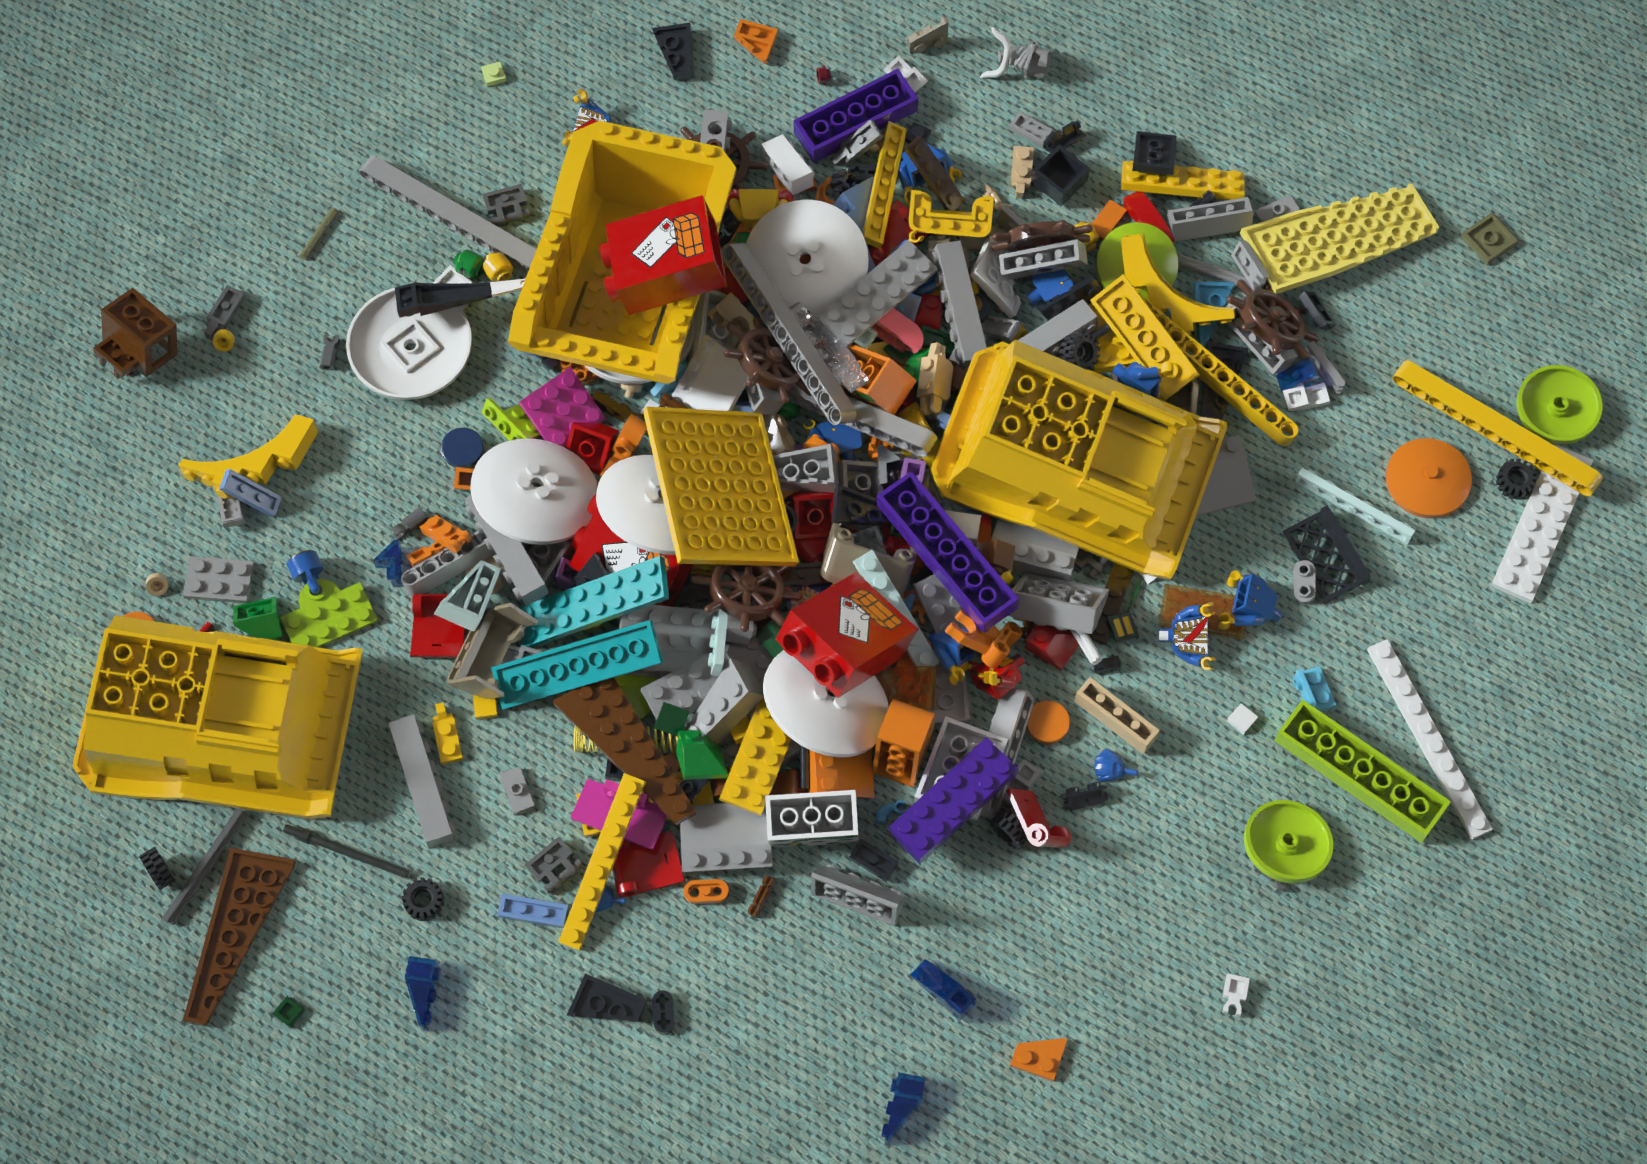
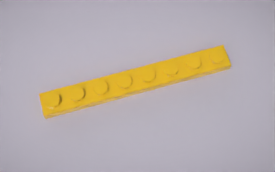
(884, 184)
(602, 861)

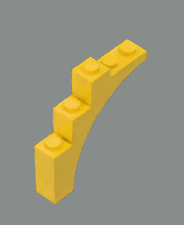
(1184, 311)
(283, 451)

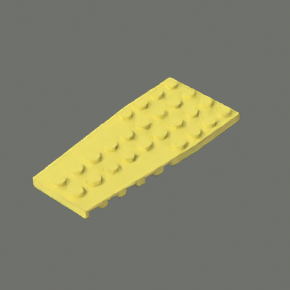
(1338, 237)

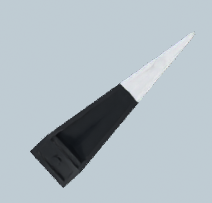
(436, 297)

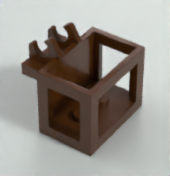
(130, 330)

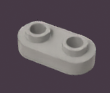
(1303, 581)

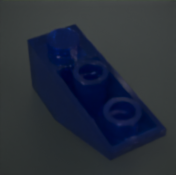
(420, 981)
(944, 989)
(907, 1099)

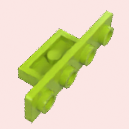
(510, 422)

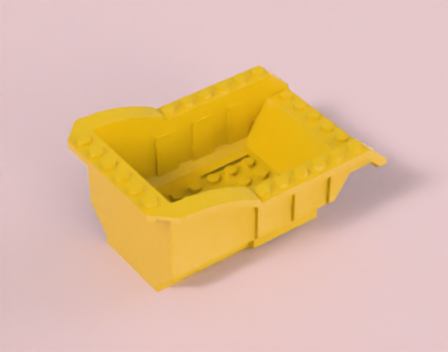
(564, 299)
(1054, 455)
(216, 719)

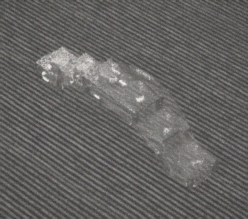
(831, 349)

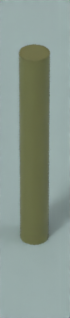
(318, 233)

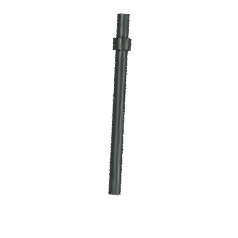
(306, 836)

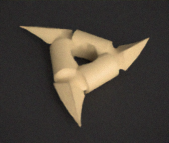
(998, 202)

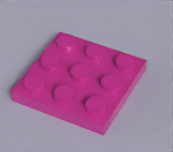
(560, 404)

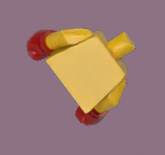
(753, 204)

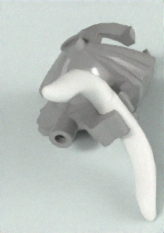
(1028, 59)

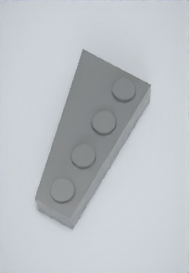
(808, 469)
(728, 701)

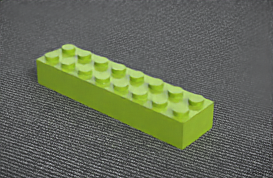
(1362, 771)

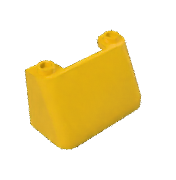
(945, 222)

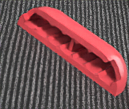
(899, 332)

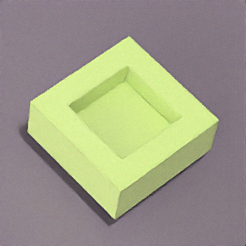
(493, 74)

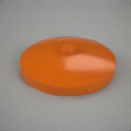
(1428, 478)

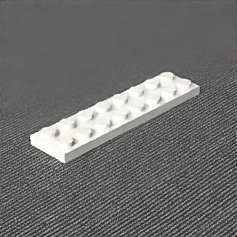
(1536, 535)

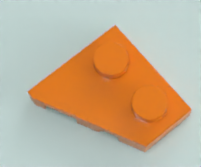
(756, 38)
(1039, 1057)

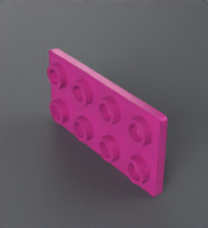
(595, 805)

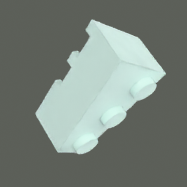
(470, 597)

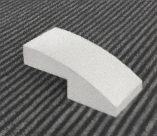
(912, 75)
(1306, 398)

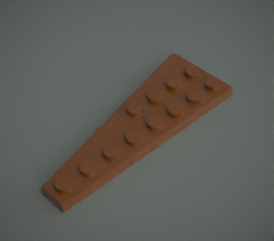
(616, 730)
(241, 907)

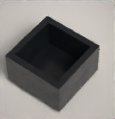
(1060, 175)

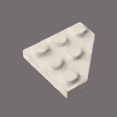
(997, 287)

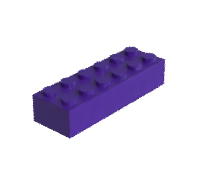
(828, 126)
(953, 800)

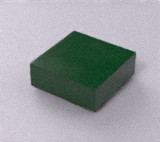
(288, 1012)

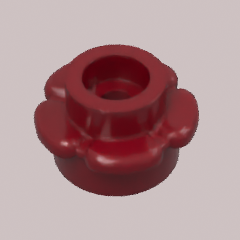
(823, 75)

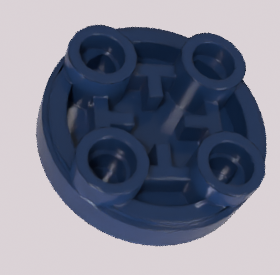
(462, 447)

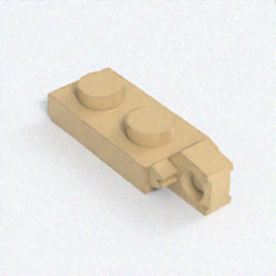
(1021, 169)

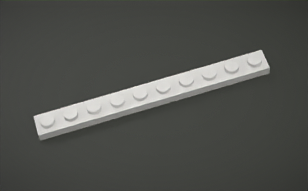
(1429, 739)

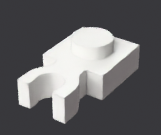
(1236, 991)

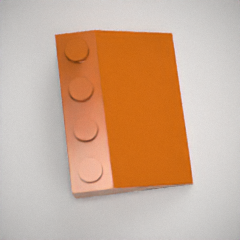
(842, 774)

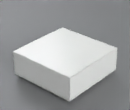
(1242, 718)

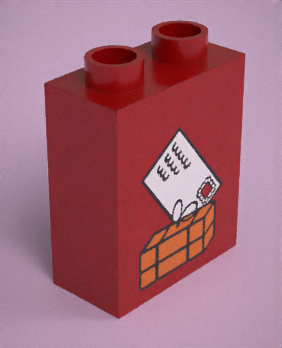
(663, 256)
(619, 554)
(846, 634)

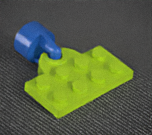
(324, 609)

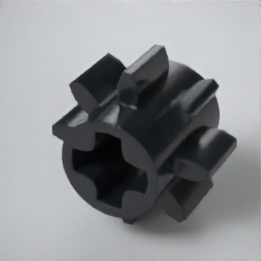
(842, 181)

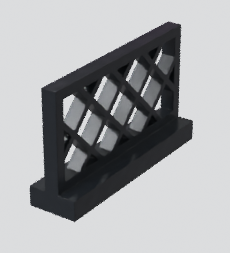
(1342, 544)

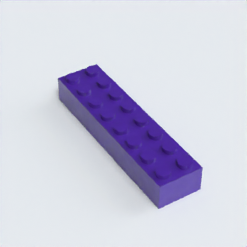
(947, 552)

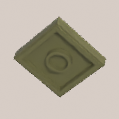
(1489, 238)

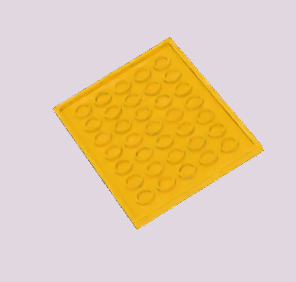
(720, 487)

